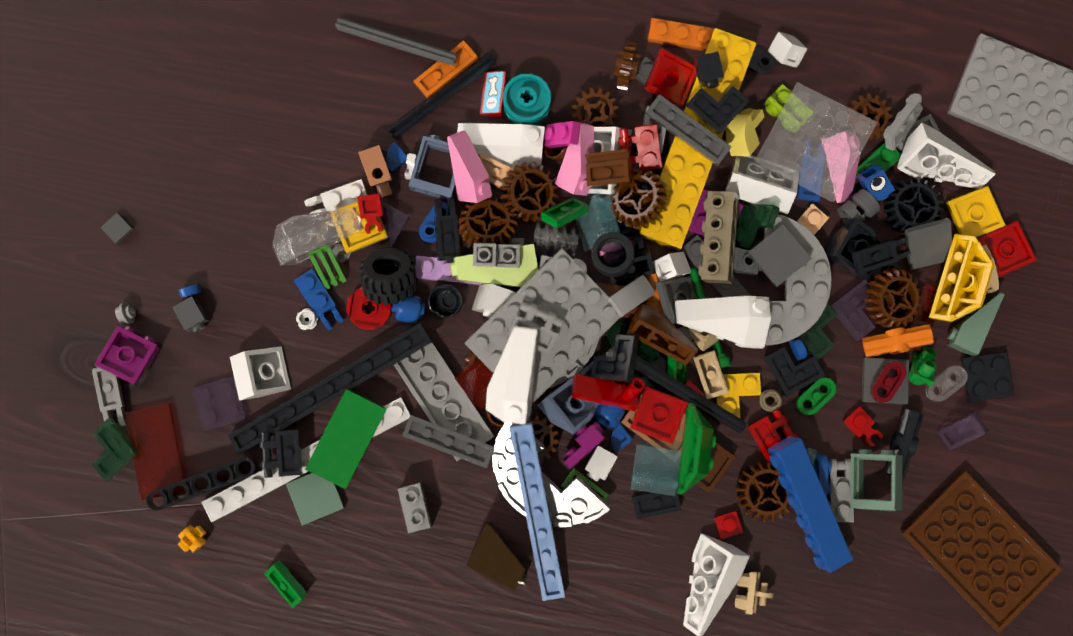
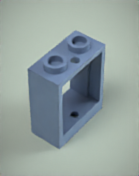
(425, 187)

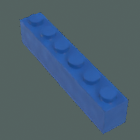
(810, 504)

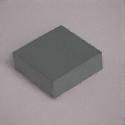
(117, 228)

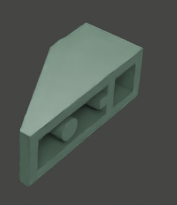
(972, 330)

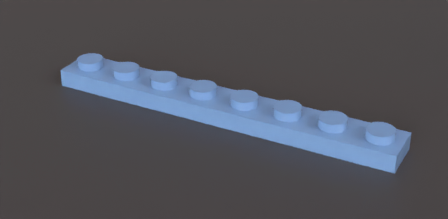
(537, 511)

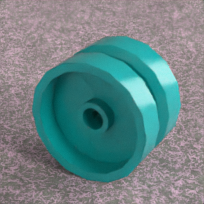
(527, 88)

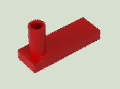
(607, 392)

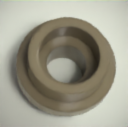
(776, 397)

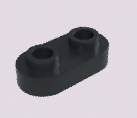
(755, 62)

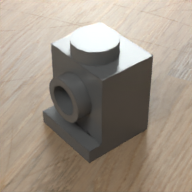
(741, 267)

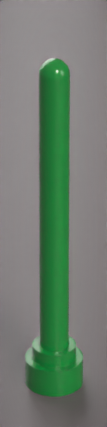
(723, 360)

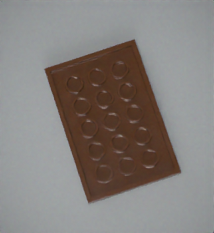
(981, 551)

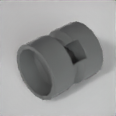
(862, 206)

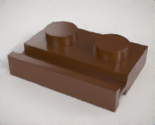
(608, 168)

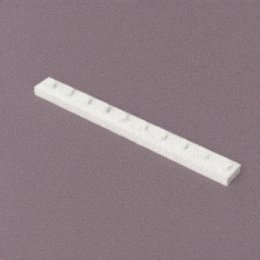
(258, 486)

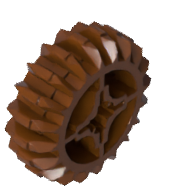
(524, 185)
(649, 205)
(476, 217)
(886, 301)
(752, 506)

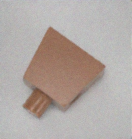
(373, 160)

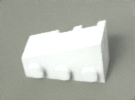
(490, 299)

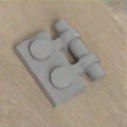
(545, 337)

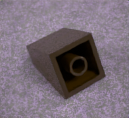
(497, 559)

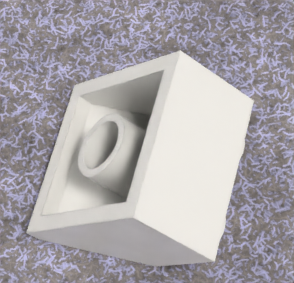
(260, 372)

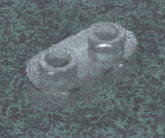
(946, 385)

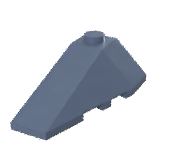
(567, 411)

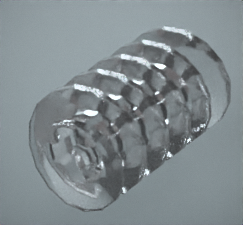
(555, 238)

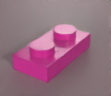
(561, 134)

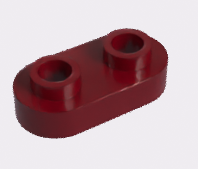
(887, 382)

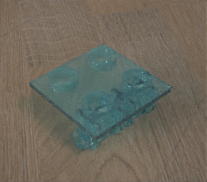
(597, 221)
(655, 470)

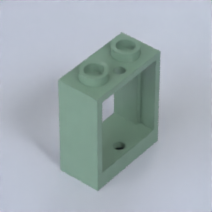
(857, 481)

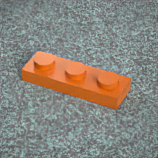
(679, 34)
(441, 74)

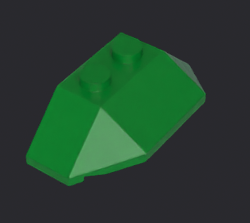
(695, 449)

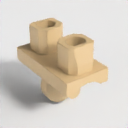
(750, 602)

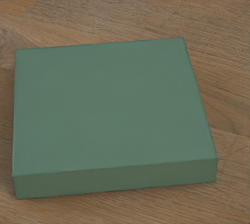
(314, 497)

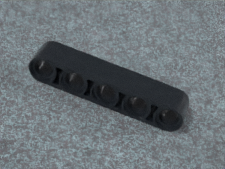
(190, 484)

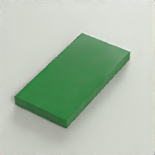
(345, 438)

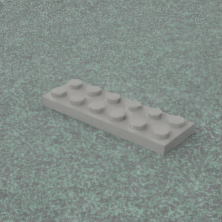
(441, 395)

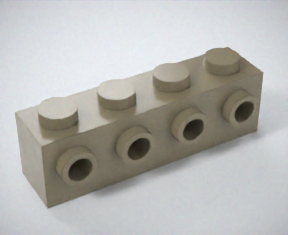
(719, 237)

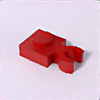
(371, 207)
(860, 424)

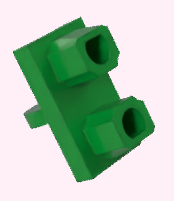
(923, 367)

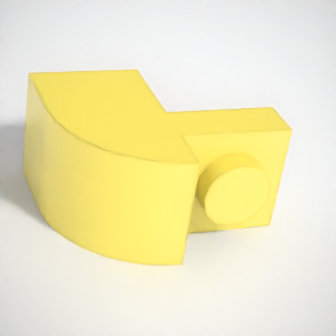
(742, 133)

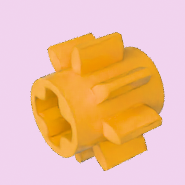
(192, 538)

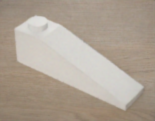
(507, 142)
(937, 157)
(730, 318)
(512, 382)
(714, 576)

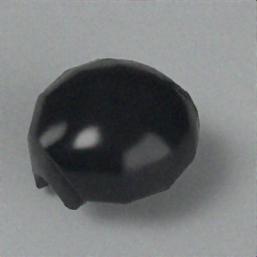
(445, 301)

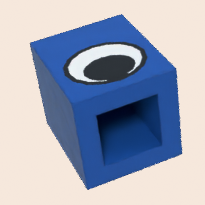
(876, 182)

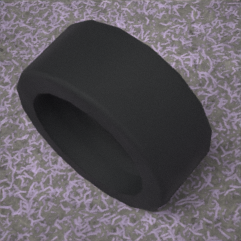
(617, 238)

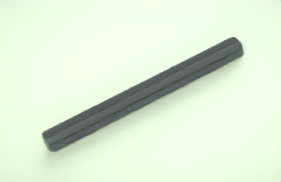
(396, 41)

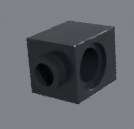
(709, 70)

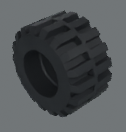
(388, 276)

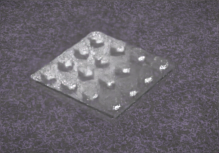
(815, 142)

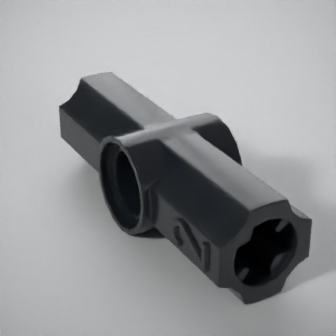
(905, 439)

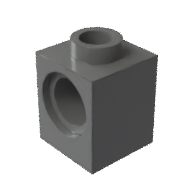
(191, 315)

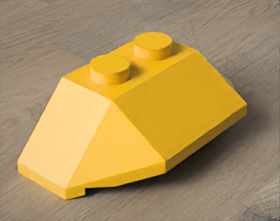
(962, 280)

